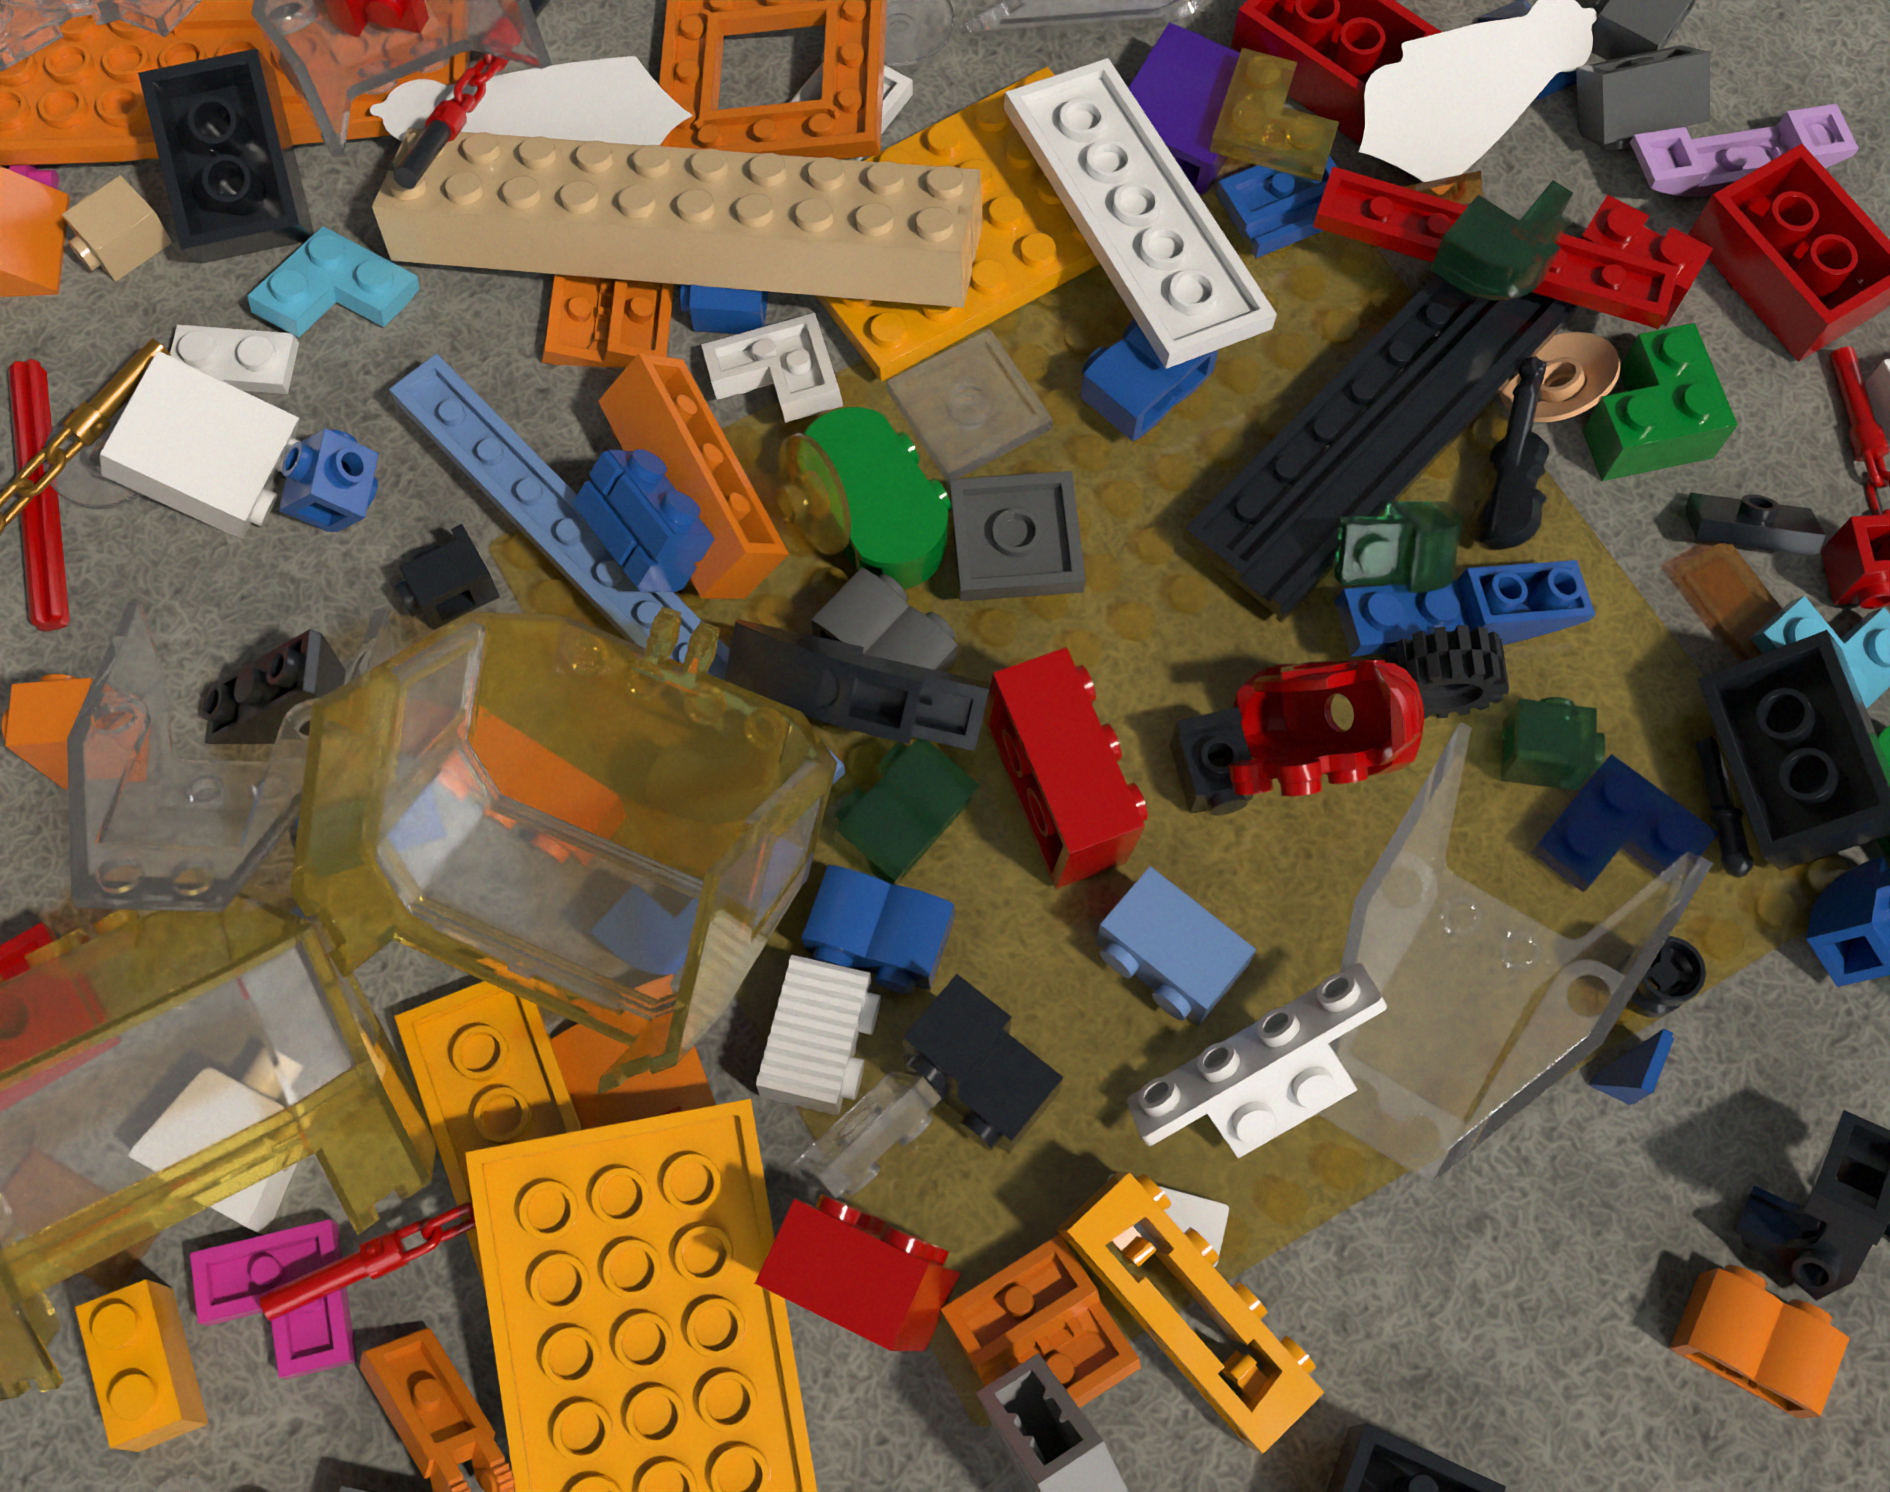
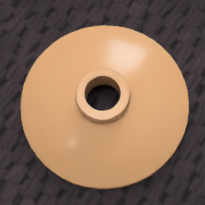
(1576, 376)

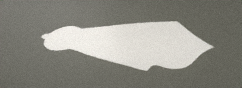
(1469, 87)
(570, 101)

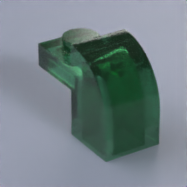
(1498, 254)
(1407, 547)

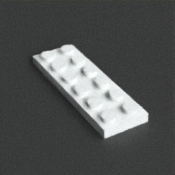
(1139, 213)

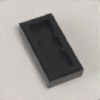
(1754, 523)

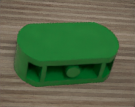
(893, 507)

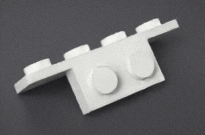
(1265, 1073)

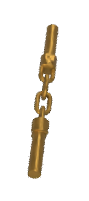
(85, 424)

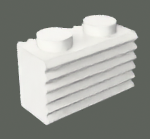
(816, 1036)

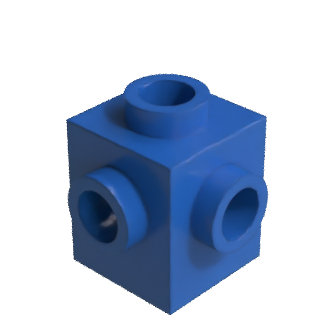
(329, 480)

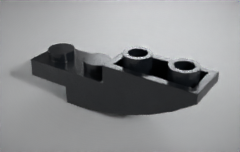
(855, 689)

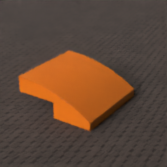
(606, 321)
(589, 1054)
(1046, 1309)

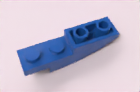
(1505, 599)

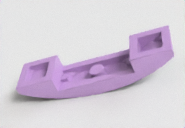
(1708, 164)

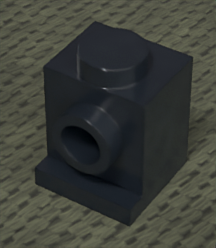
(446, 581)
(1205, 739)

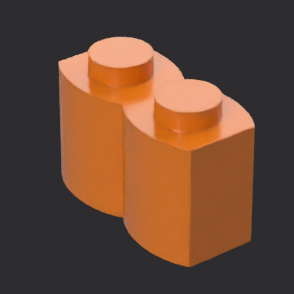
(1759, 1342)

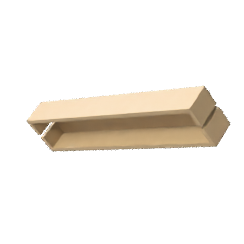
(689, 217)

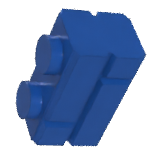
(643, 520)

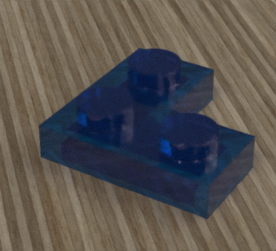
(1619, 812)

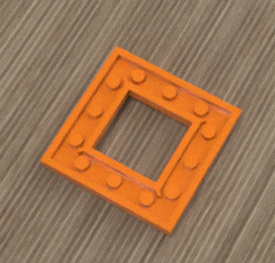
(836, 126)

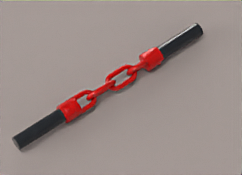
(450, 115)

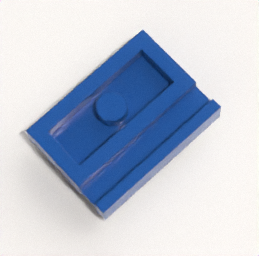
(1272, 206)

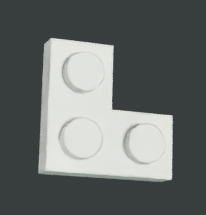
(779, 354)
(238, 356)

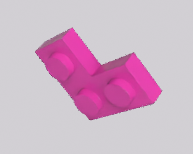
(235, 1274)

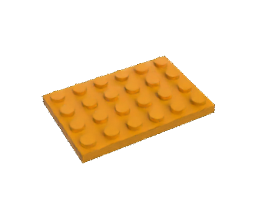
(1022, 249)
(634, 1309)

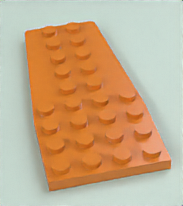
(86, 97)

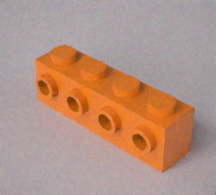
(663, 411)

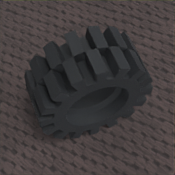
(1454, 668)

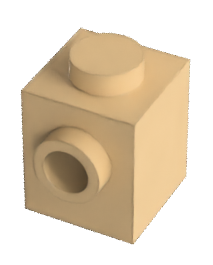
(115, 229)

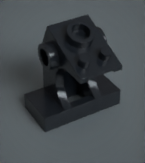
(1832, 1234)

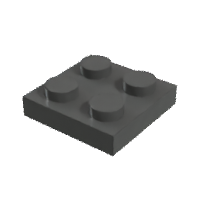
(1016, 536)

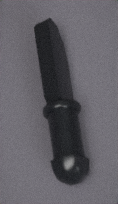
(1726, 818)

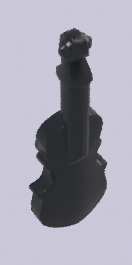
(1511, 504)

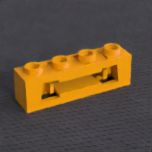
(1270, 1397)

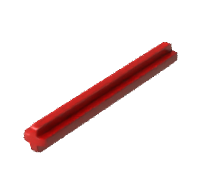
(42, 515)

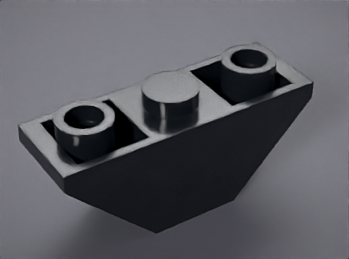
(256, 698)

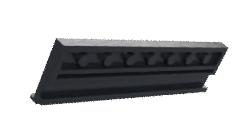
(1368, 436)

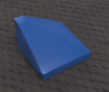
(1637, 1071)

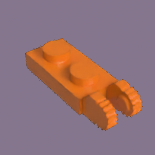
(435, 1413)

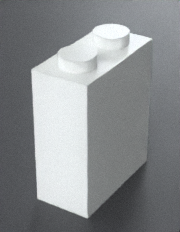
(200, 446)

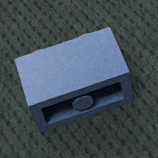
(1173, 947)

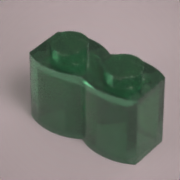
(904, 810)

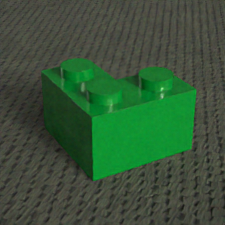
(1669, 411)

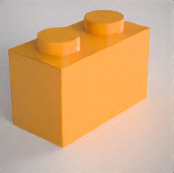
(141, 1366)

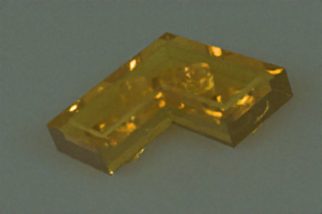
(1260, 128)

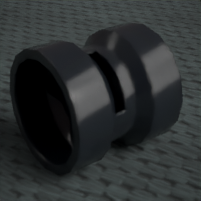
(1678, 975)

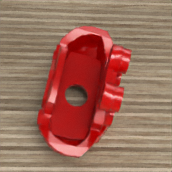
(1297, 739)

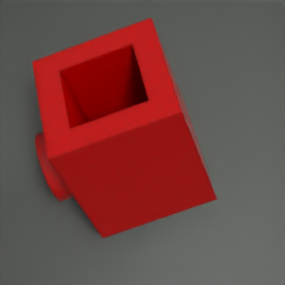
(1860, 562)

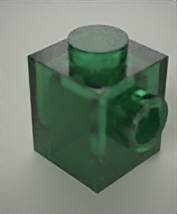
(1551, 743)

